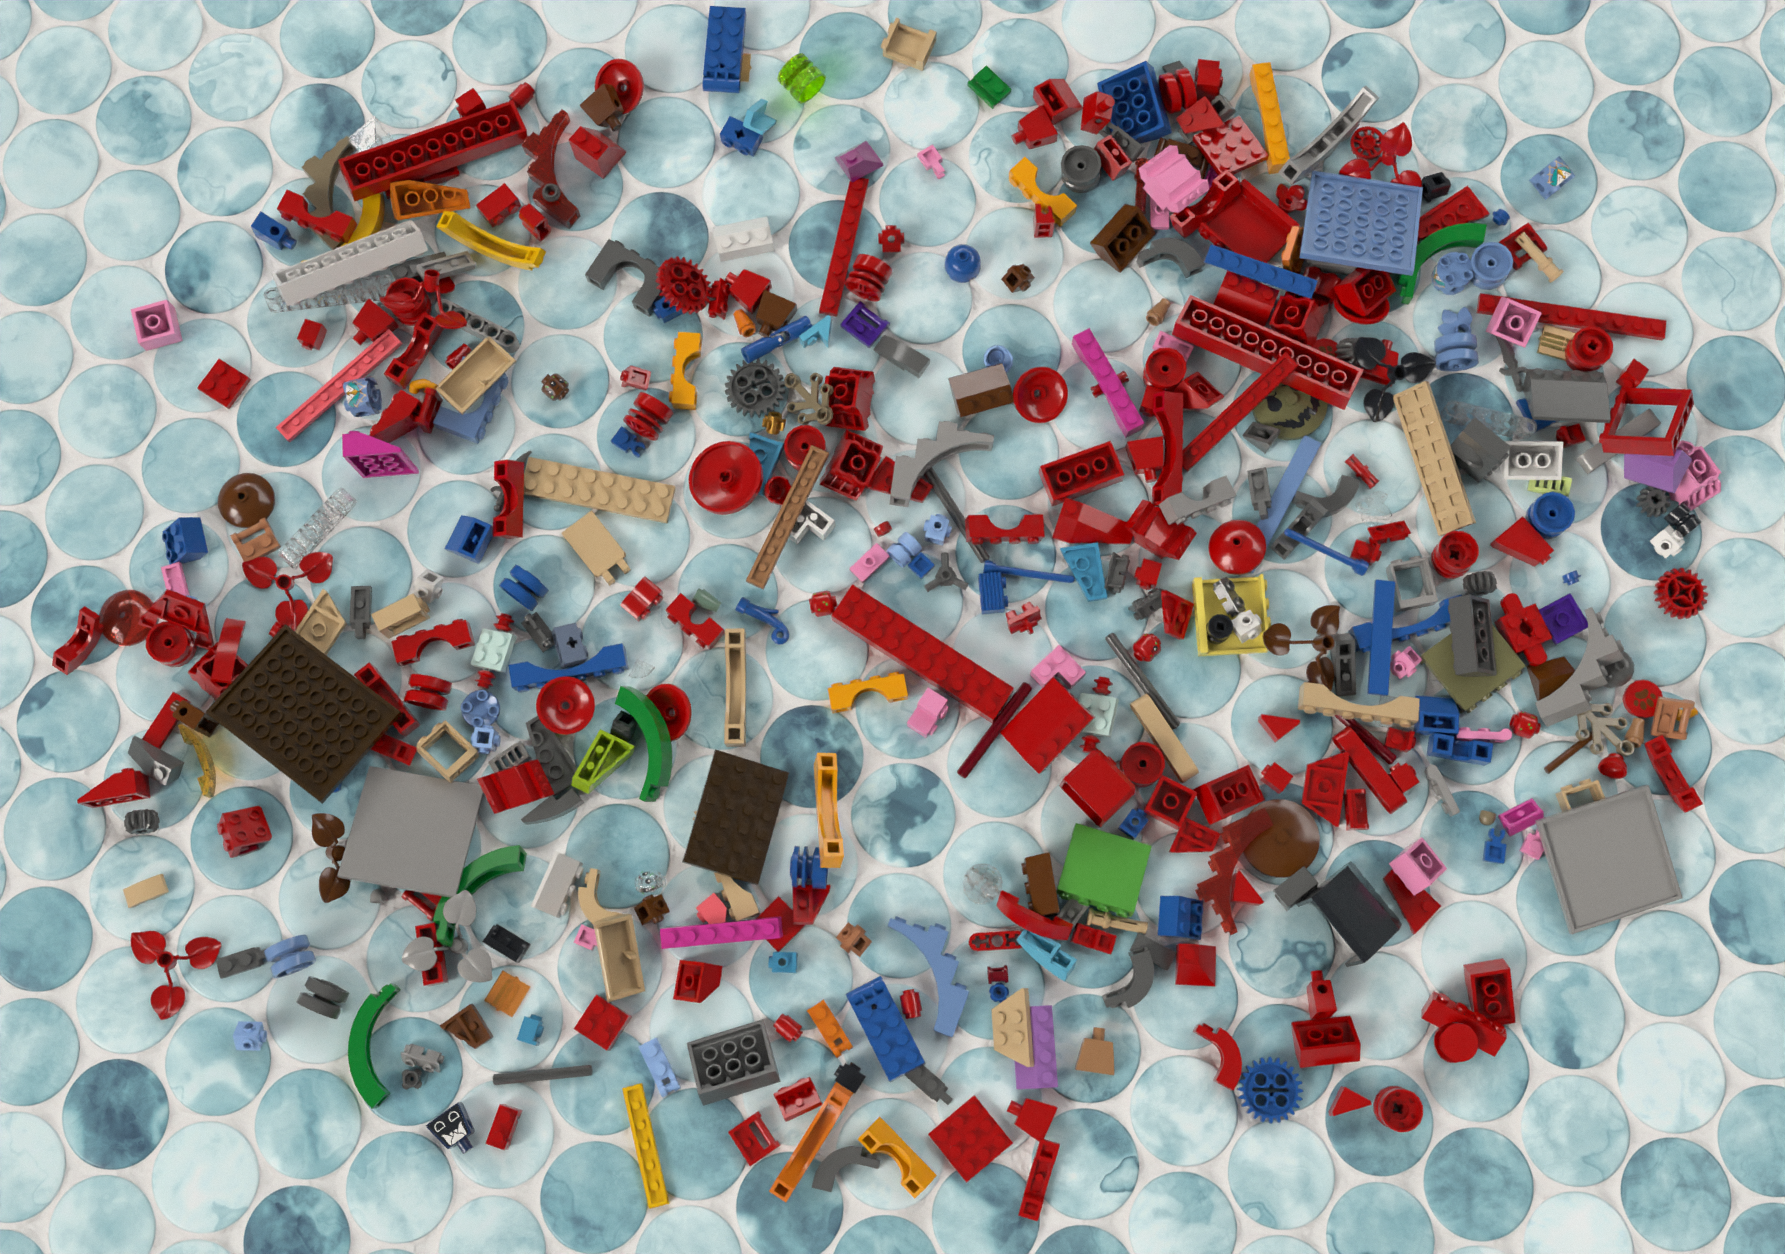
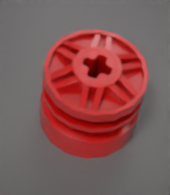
(868, 277)
(410, 287)
(649, 414)
(1457, 545)
(1409, 1108)

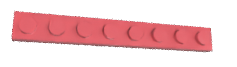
(333, 389)

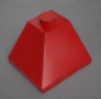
(1198, 392)
(1195, 965)
(696, 980)

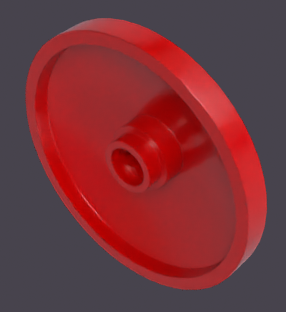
(725, 477)

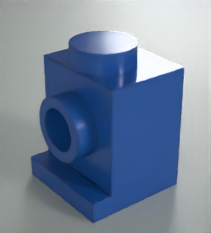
(665, 314)
(1130, 829)

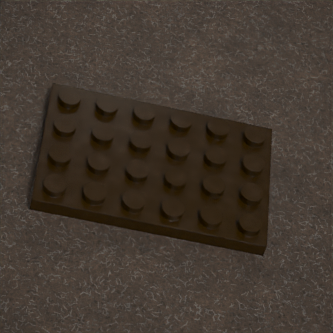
(735, 817)

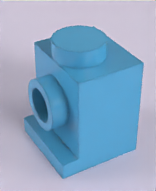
(789, 967)
(531, 1030)

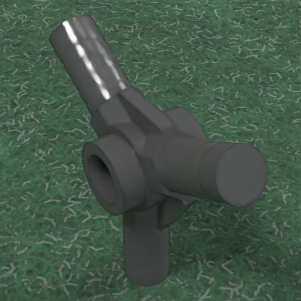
(945, 576)

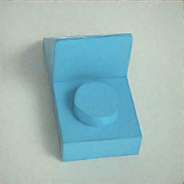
(819, 330)

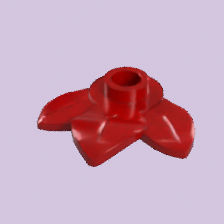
(1291, 198)

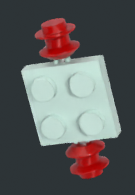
(493, 650)
(1103, 709)

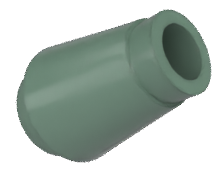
(706, 600)

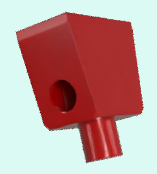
(1096, 112)
(1035, 129)
(748, 288)
(372, 323)
(1379, 373)
(1146, 456)
(1320, 1004)
(1033, 1117)

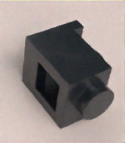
(1435, 186)

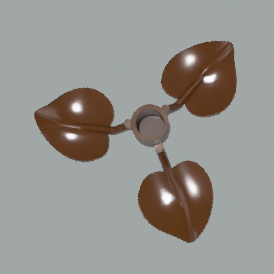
(1326, 623)
(325, 832)

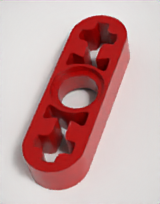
(1002, 933)

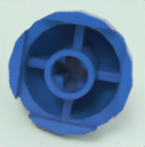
(962, 263)

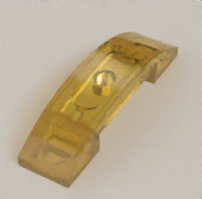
(208, 780)

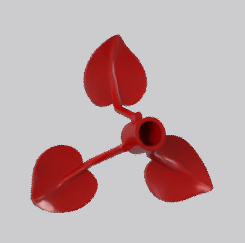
(1393, 142)
(432, 283)
(262, 570)
(150, 946)

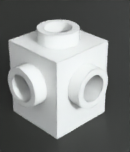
(1668, 542)
(428, 586)
(1247, 626)

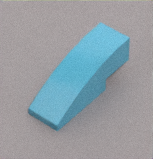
(1047, 954)

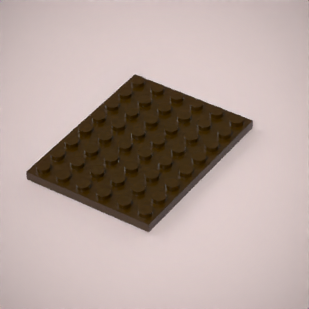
(303, 713)

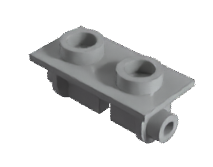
(430, 1062)

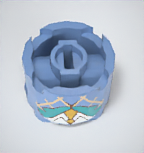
(1552, 177)
(1452, 273)
(362, 397)

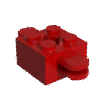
(1515, 629)

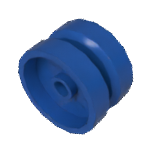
(1551, 514)
(522, 589)

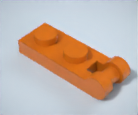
(829, 1028)

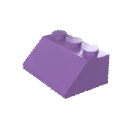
(1657, 470)

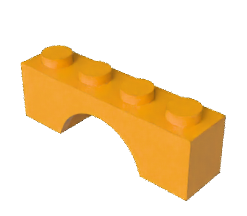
(1024, 176)
(687, 348)
(891, 687)
(914, 1171)

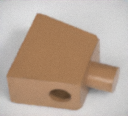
(1096, 1054)

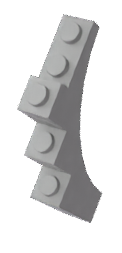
(1322, 147)
(928, 453)
(1574, 694)

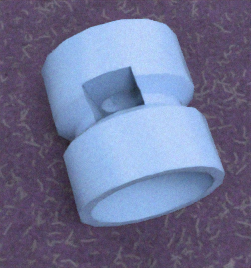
(904, 549)

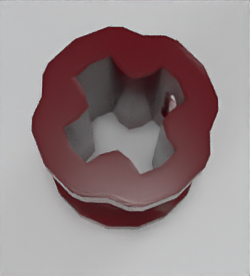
(997, 974)

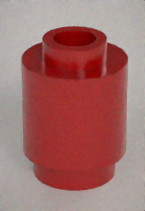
(522, 95)
(910, 1004)
(788, 1028)

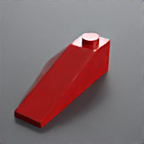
(1089, 525)

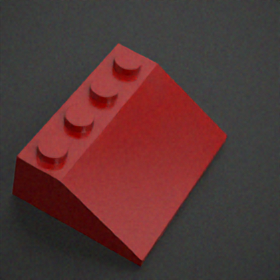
(1047, 725)

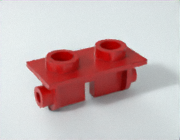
(719, 307)
(1394, 531)

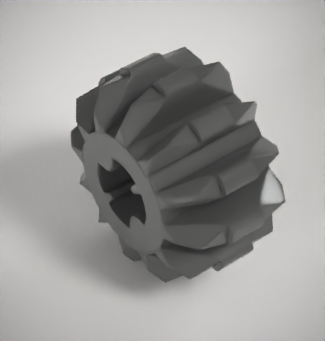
(1346, 351)
(1649, 506)
(1479, 583)
(141, 821)

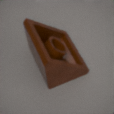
(1549, 676)

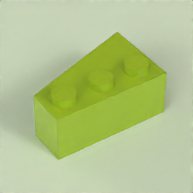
(601, 761)

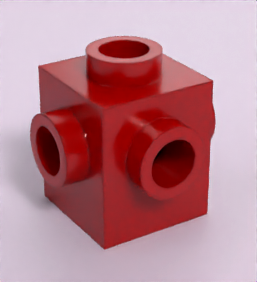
(891, 246)

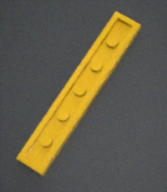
(645, 1146)

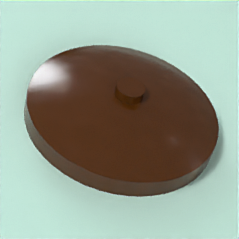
(1288, 843)

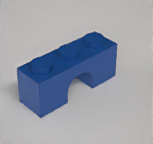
(1464, 751)

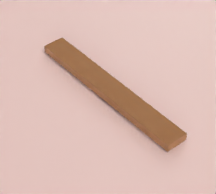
(787, 517)

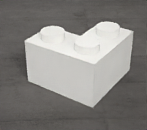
(813, 520)

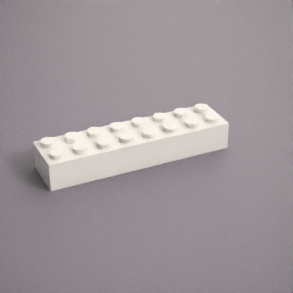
(349, 262)

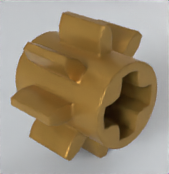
(774, 423)

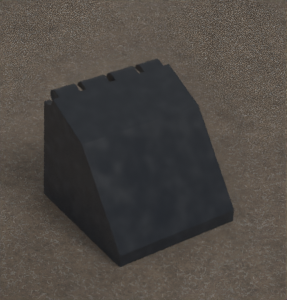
(1355, 912)

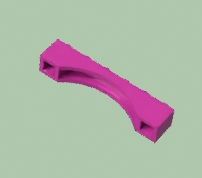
(1116, 395)
(721, 932)

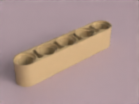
(1164, 738)

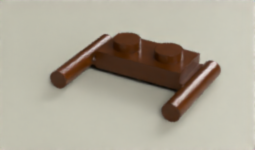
(1191, 152)

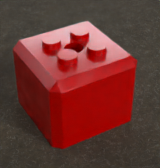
(1098, 787)

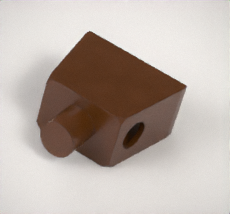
(604, 107)
(774, 313)
(193, 717)

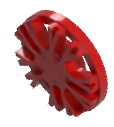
(1367, 143)

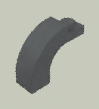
(1175, 250)
(1343, 494)
(1302, 524)
(1139, 984)
(827, 1170)

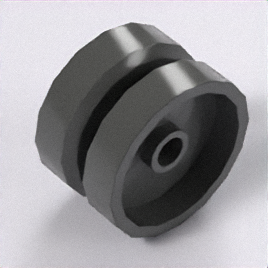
(1081, 169)
(322, 999)

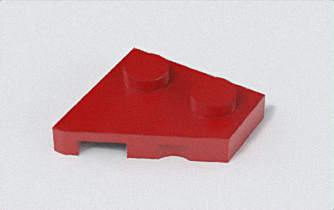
(807, 903)

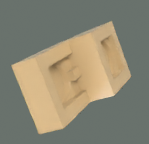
(145, 890)

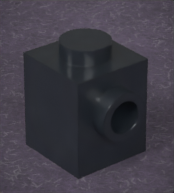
(623, 726)
(849, 1076)

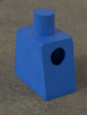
(272, 232)

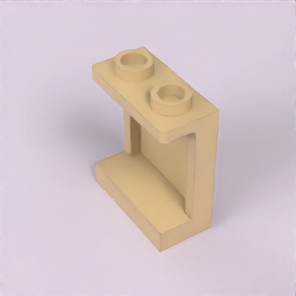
(908, 45)

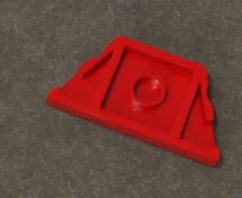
(1325, 786)

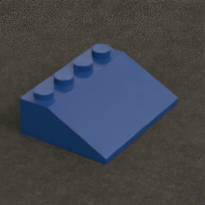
(1138, 103)

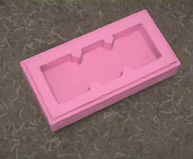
(1158, 218)
(1168, 341)
(869, 563)
(175, 578)

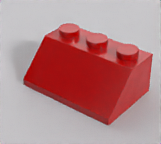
(1364, 290)
(1246, 298)
(1325, 1041)

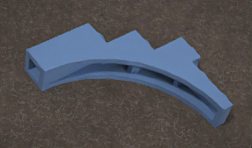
(931, 944)

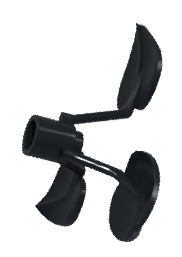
(1413, 368)

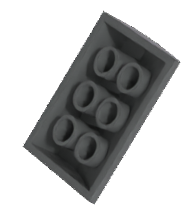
(1567, 395)
(733, 1062)

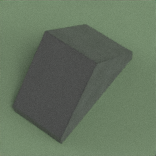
(1261, 436)

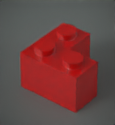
(1208, 79)

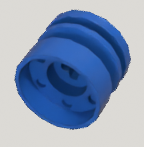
(807, 867)

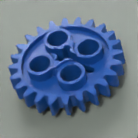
(1270, 1108)

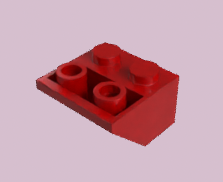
(1056, 99)

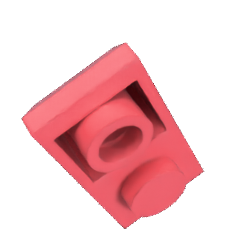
(712, 910)

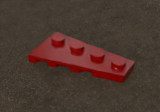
(1457, 209)

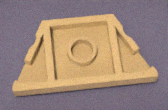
(322, 623)
(1013, 1028)

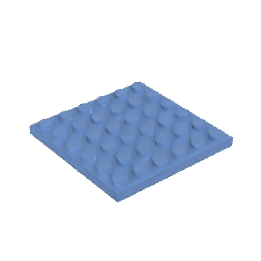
(1361, 223)

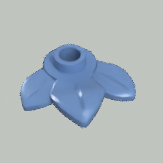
(1455, 322)

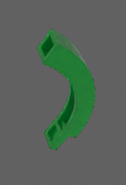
(1453, 236)
(656, 737)
(474, 876)
(359, 1047)

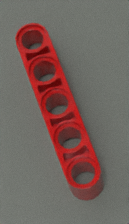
(1370, 770)

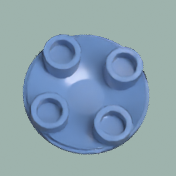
(480, 708)

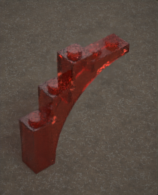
(543, 150)
(1239, 836)

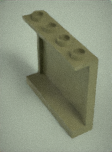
(1469, 690)

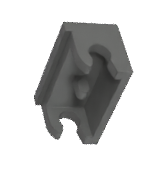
(1295, 888)

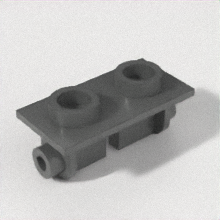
(1115, 581)
(1234, 603)
(1141, 606)
(538, 631)

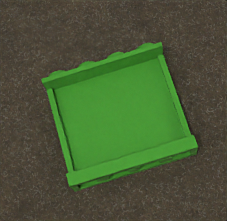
(1103, 870)

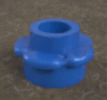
(1500, 217)
(1571, 577)
(998, 987)

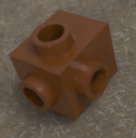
(1018, 278)
(652, 909)

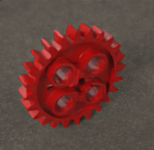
(683, 285)

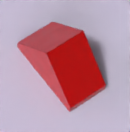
(1277, 726)
(1243, 891)
(1346, 1101)

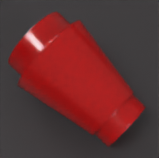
(456, 356)

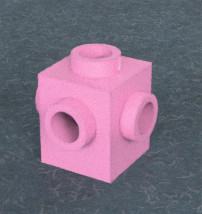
(1404, 662)

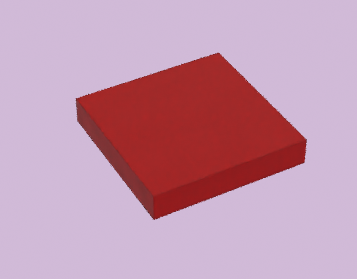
(779, 908)

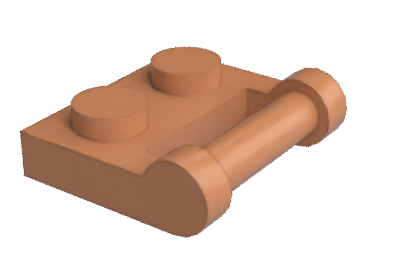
(258, 546)
(1666, 715)

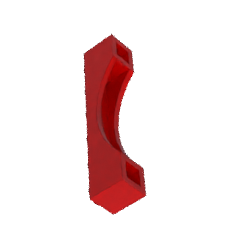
(1169, 413)

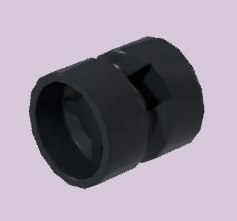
(1682, 519)
(1219, 629)

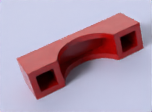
(1221, 192)
(337, 225)
(405, 366)
(510, 477)
(981, 529)
(409, 648)
(375, 681)
(1441, 1010)

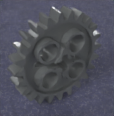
(748, 373)

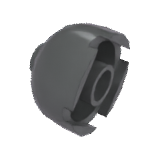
(1620, 672)

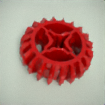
(1690, 607)

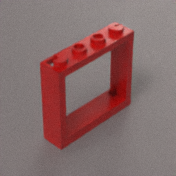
(1647, 445)

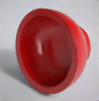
(1613, 766)

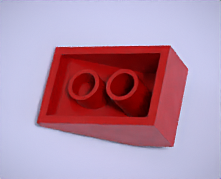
(117, 789)
(1229, 794)
(1491, 990)

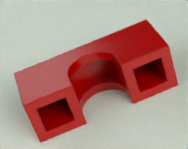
(706, 633)
(438, 973)

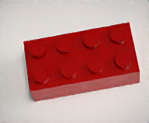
(1081, 473)

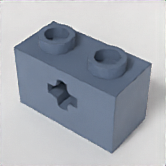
(567, 655)

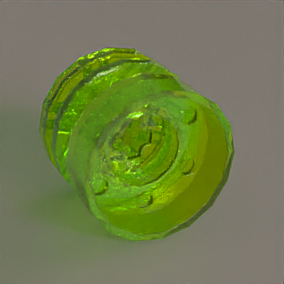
(801, 78)

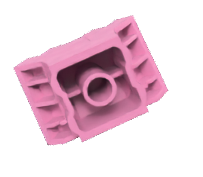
(1172, 180)
(1699, 480)

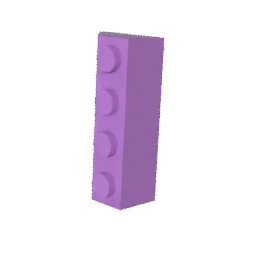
(1045, 1069)

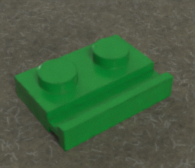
(989, 87)

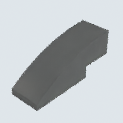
(902, 356)
(553, 808)

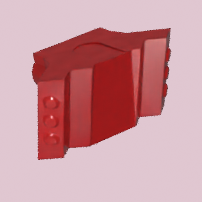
(1299, 317)
(850, 397)
(852, 465)
(1156, 535)
(202, 673)
(515, 786)

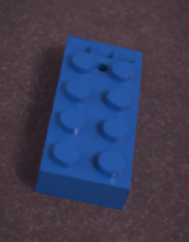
(724, 49)
(885, 1029)

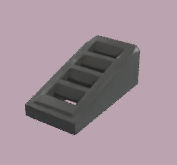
(505, 754)

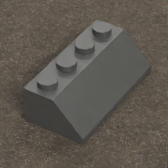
(1472, 636)

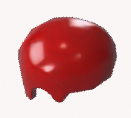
(777, 490)

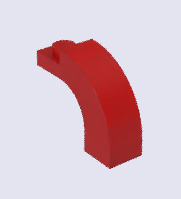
(81, 643)
(1231, 1060)

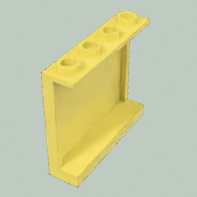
(1208, 605)

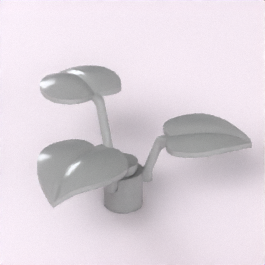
(476, 964)

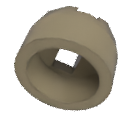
(1487, 817)

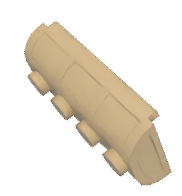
(475, 375)
(619, 956)

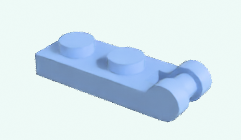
(659, 1066)

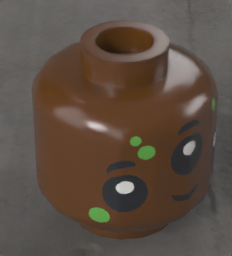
(555, 387)

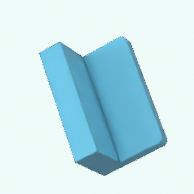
(756, 119)

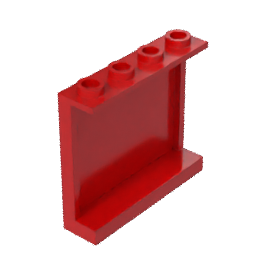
(1249, 225)

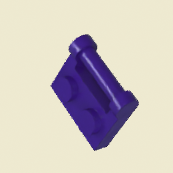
(862, 329)

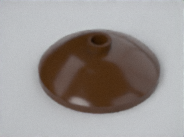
(257, 503)

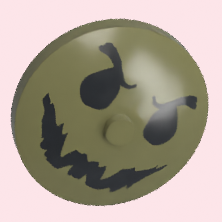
(1291, 412)

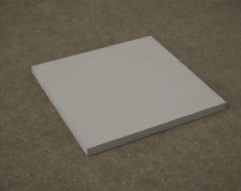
(411, 832)
(1608, 859)

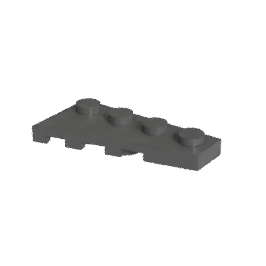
(552, 756)

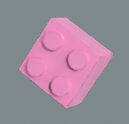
(1513, 322)
(156, 325)
(1417, 866)

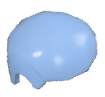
(998, 354)

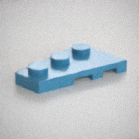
(768, 453)
(1087, 569)

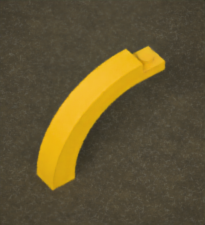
(371, 217)
(488, 244)

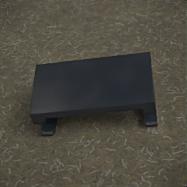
(506, 943)

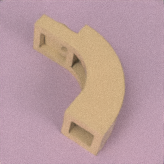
(588, 898)

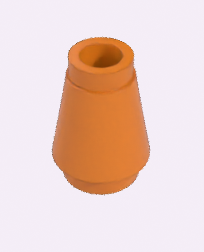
(744, 324)

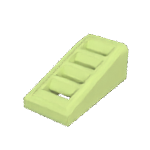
(1565, 481)

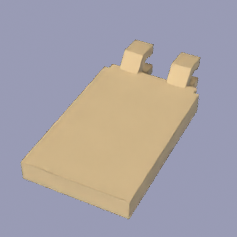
(596, 546)

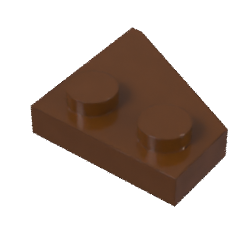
(468, 1026)

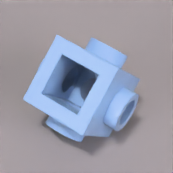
(937, 535)
(481, 734)
(249, 1036)

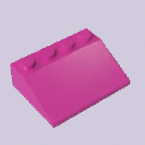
(375, 457)

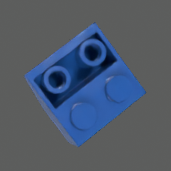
(470, 538)
(185, 540)
(1437, 716)
(1180, 917)

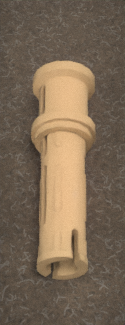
(1544, 264)
(1107, 920)

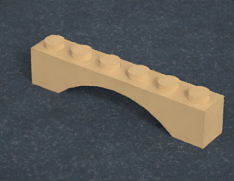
(735, 688)
(1320, 699)
(741, 902)

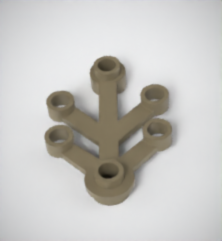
(811, 400)
(1599, 726)

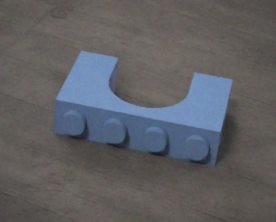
(472, 425)

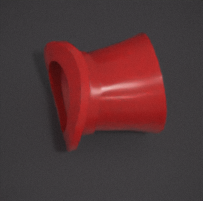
(1455, 1042)

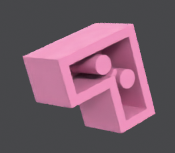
(1058, 664)
(928, 711)

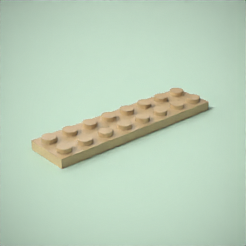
(1433, 459)
(598, 490)

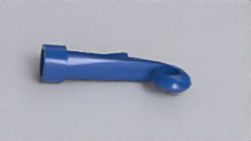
(764, 615)

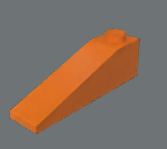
(420, 199)

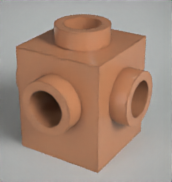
(853, 939)

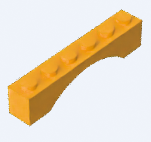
(1274, 136)
(829, 832)

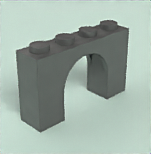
(615, 257)
(1479, 450)

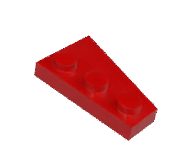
(883, 478)
(1415, 908)

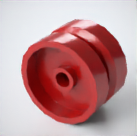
(1177, 90)
(1588, 349)
(1164, 360)
(800, 438)
(170, 644)
(428, 692)
(1148, 755)

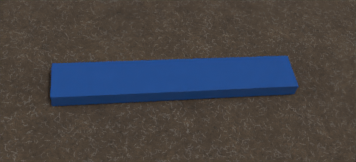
(1381, 637)

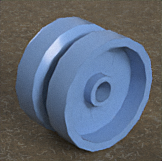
(1491, 265)
(1456, 352)
(290, 956)

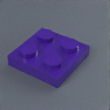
(1563, 618)

